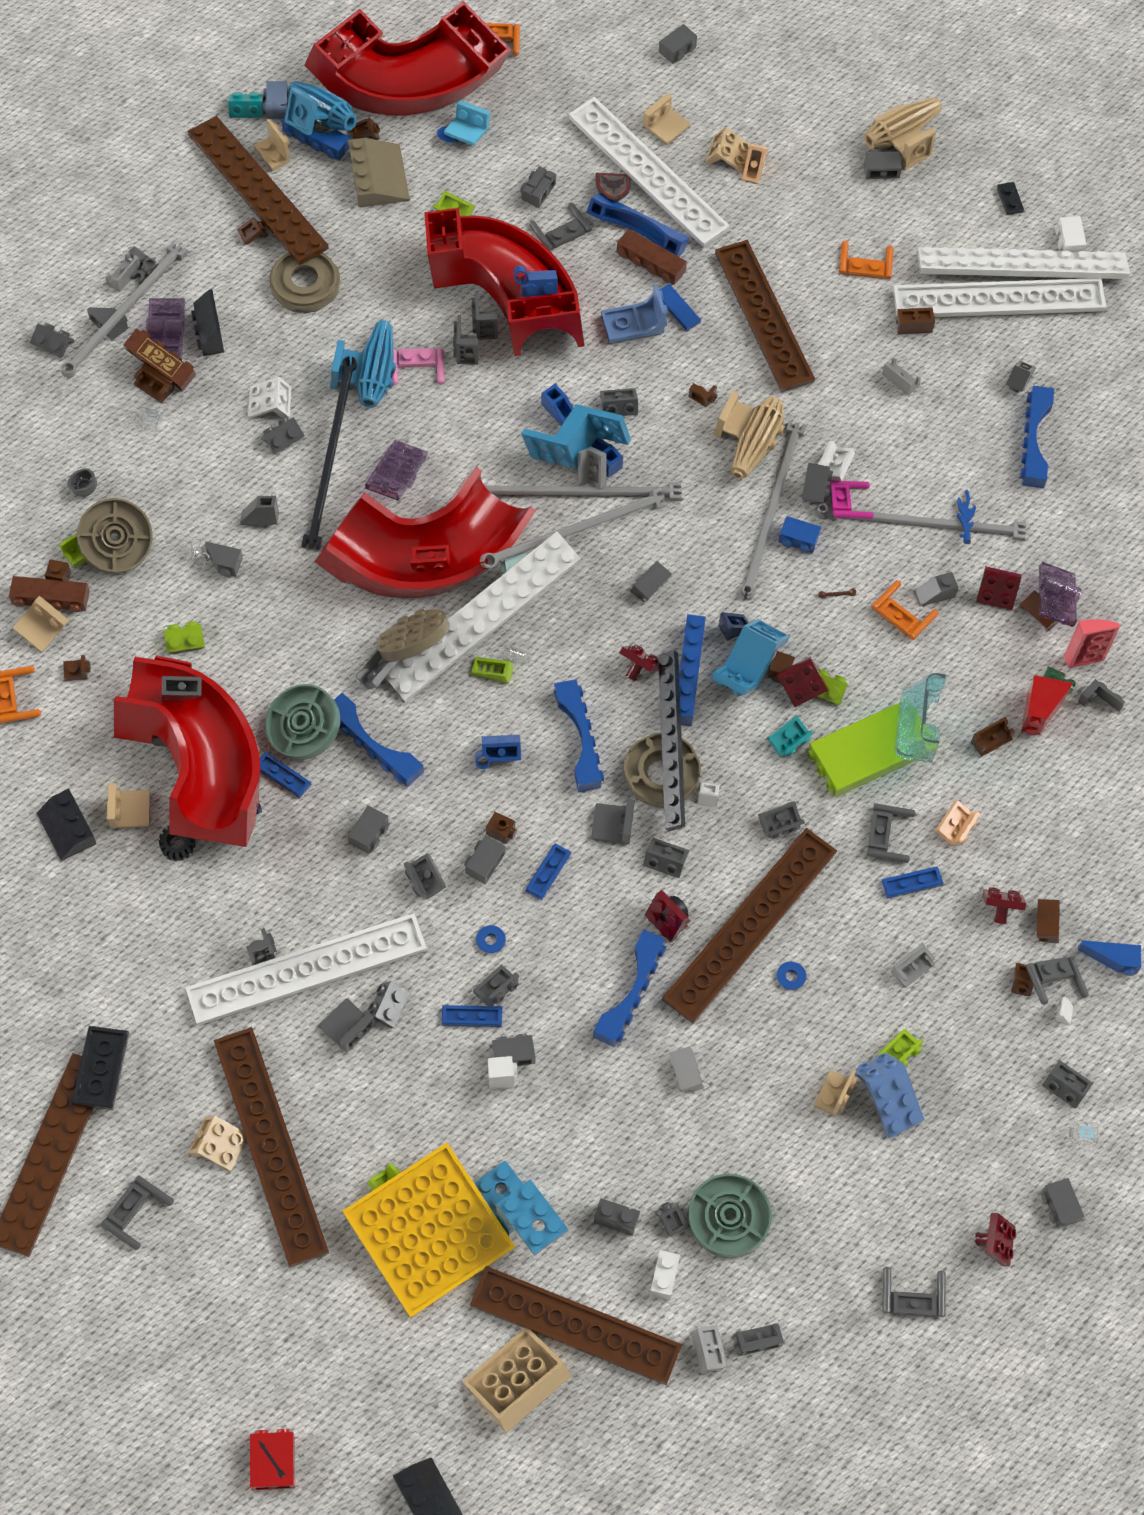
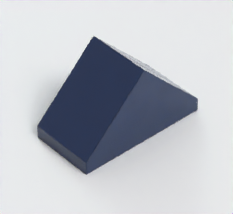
(731, 624)

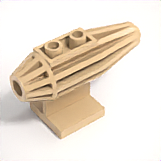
(902, 129)
(754, 428)

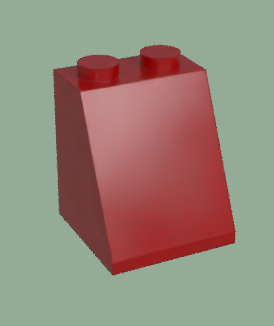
(1042, 703)

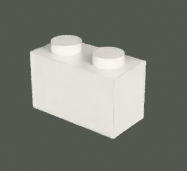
(1070, 234)
(501, 1072)
(664, 1275)

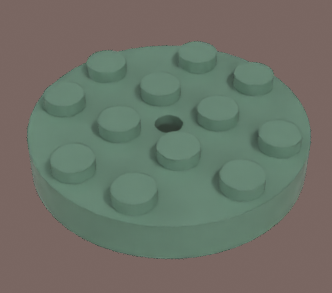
(290, 710)
(729, 1195)

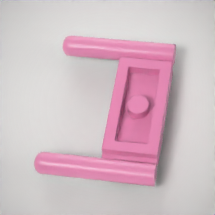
(419, 358)

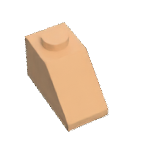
(754, 163)

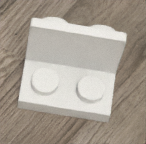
(268, 397)

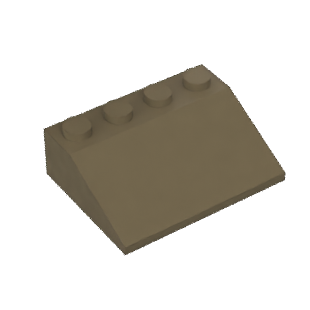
(377, 172)

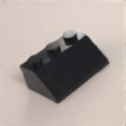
(207, 325)
(65, 825)
(426, 1490)

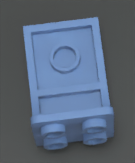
(637, 319)
(891, 1093)

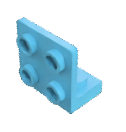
(469, 123)

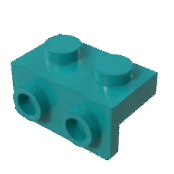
(245, 105)
(789, 736)

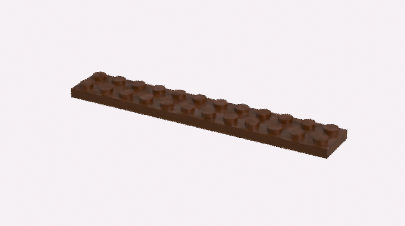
(258, 190)
(749, 926)
(271, 1147)

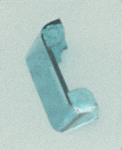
(914, 737)

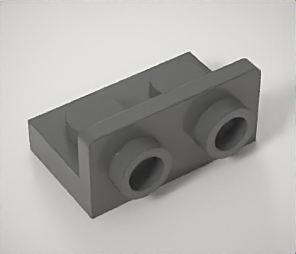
(620, 401)
(375, 671)
(665, 857)
(262, 950)
(1067, 1084)

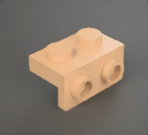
(957, 823)

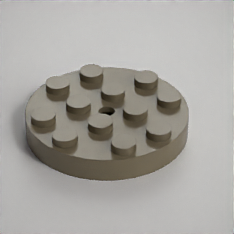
(115, 517)
(413, 634)

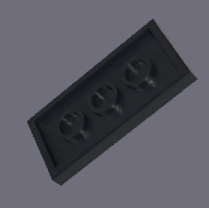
(100, 1068)

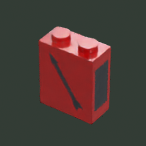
(272, 1460)

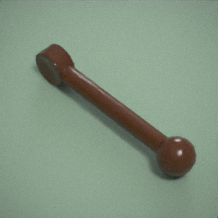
(852, 592)

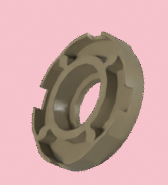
(305, 298)
(646, 752)

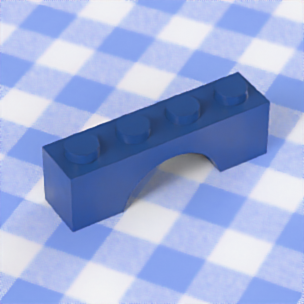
(332, 144)

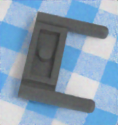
(565, 232)
(880, 832)
(1055, 970)
(128, 1207)
(914, 1303)

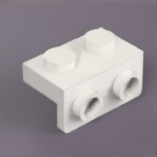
(837, 459)

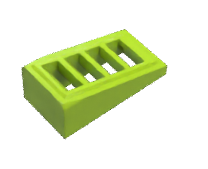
(501, 664)

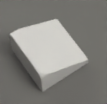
(708, 794)
(1064, 1011)

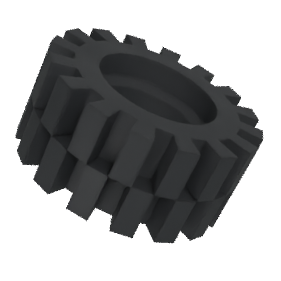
(178, 853)

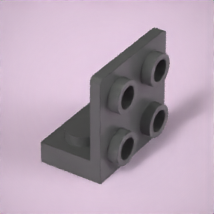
(483, 324)
(464, 349)
(613, 822)
(347, 1025)

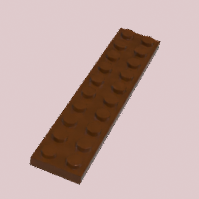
(764, 316)
(44, 1166)
(576, 1325)

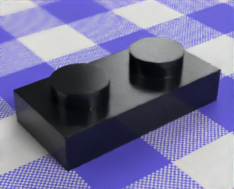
(1010, 198)

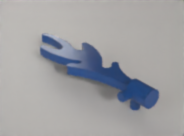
(965, 516)

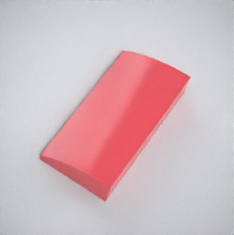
(1090, 642)

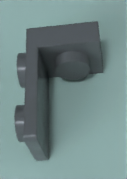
(1100, 689)

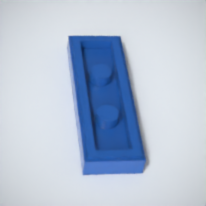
(679, 308)
(283, 775)
(548, 871)
(912, 882)
(471, 1016)

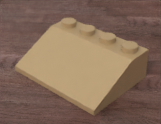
(517, 1379)

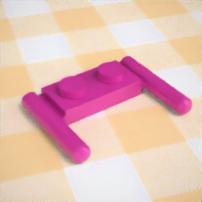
(842, 501)

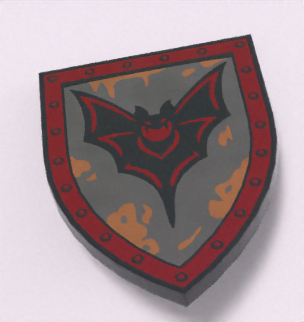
(612, 185)

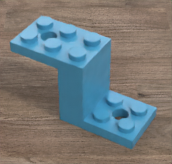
(575, 435)
(750, 657)
(520, 1208)

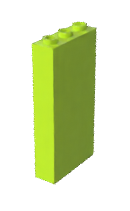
(858, 752)

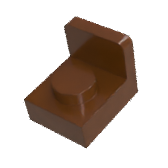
(366, 128)
(252, 230)
(702, 396)
(76, 669)
(1022, 982)

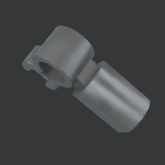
(147, 264)

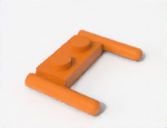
(508, 32)
(866, 267)
(899, 616)
(8, 702)

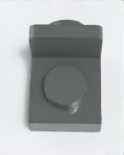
(671, 1218)

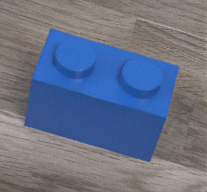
(799, 534)

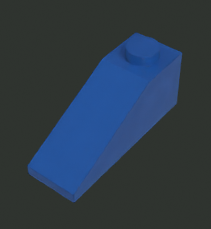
(1117, 956)

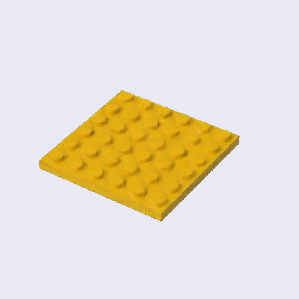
(428, 1229)

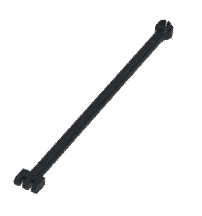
(330, 455)

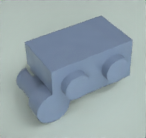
(276, 99)

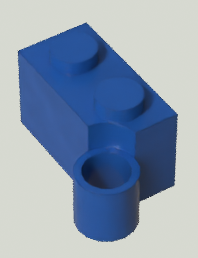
(536, 282)
(498, 749)

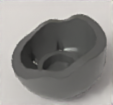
(83, 486)

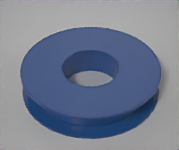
(490, 930)
(791, 967)

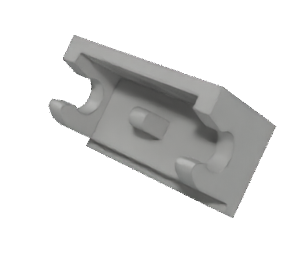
(123, 274)
(900, 377)
(913, 965)
(686, 1070)
(709, 1349)

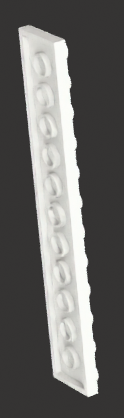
(649, 172)
(1023, 263)
(1003, 297)
(485, 614)
(305, 969)

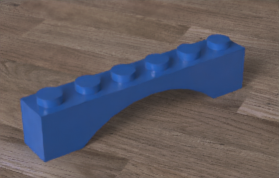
(625, 216)
(560, 407)
(1035, 467)
(690, 666)
(569, 700)
(400, 764)
(611, 1023)

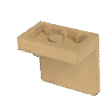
(664, 121)
(274, 148)
(730, 148)
(40, 624)
(128, 808)
(834, 1092)
(218, 1142)

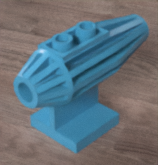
(314, 103)
(373, 365)

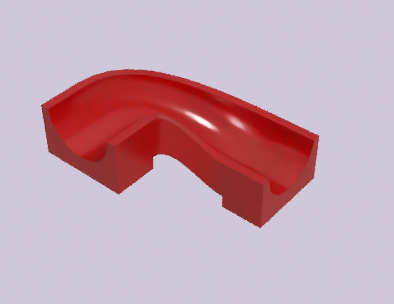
(411, 74)
(484, 254)
(376, 545)
(210, 746)

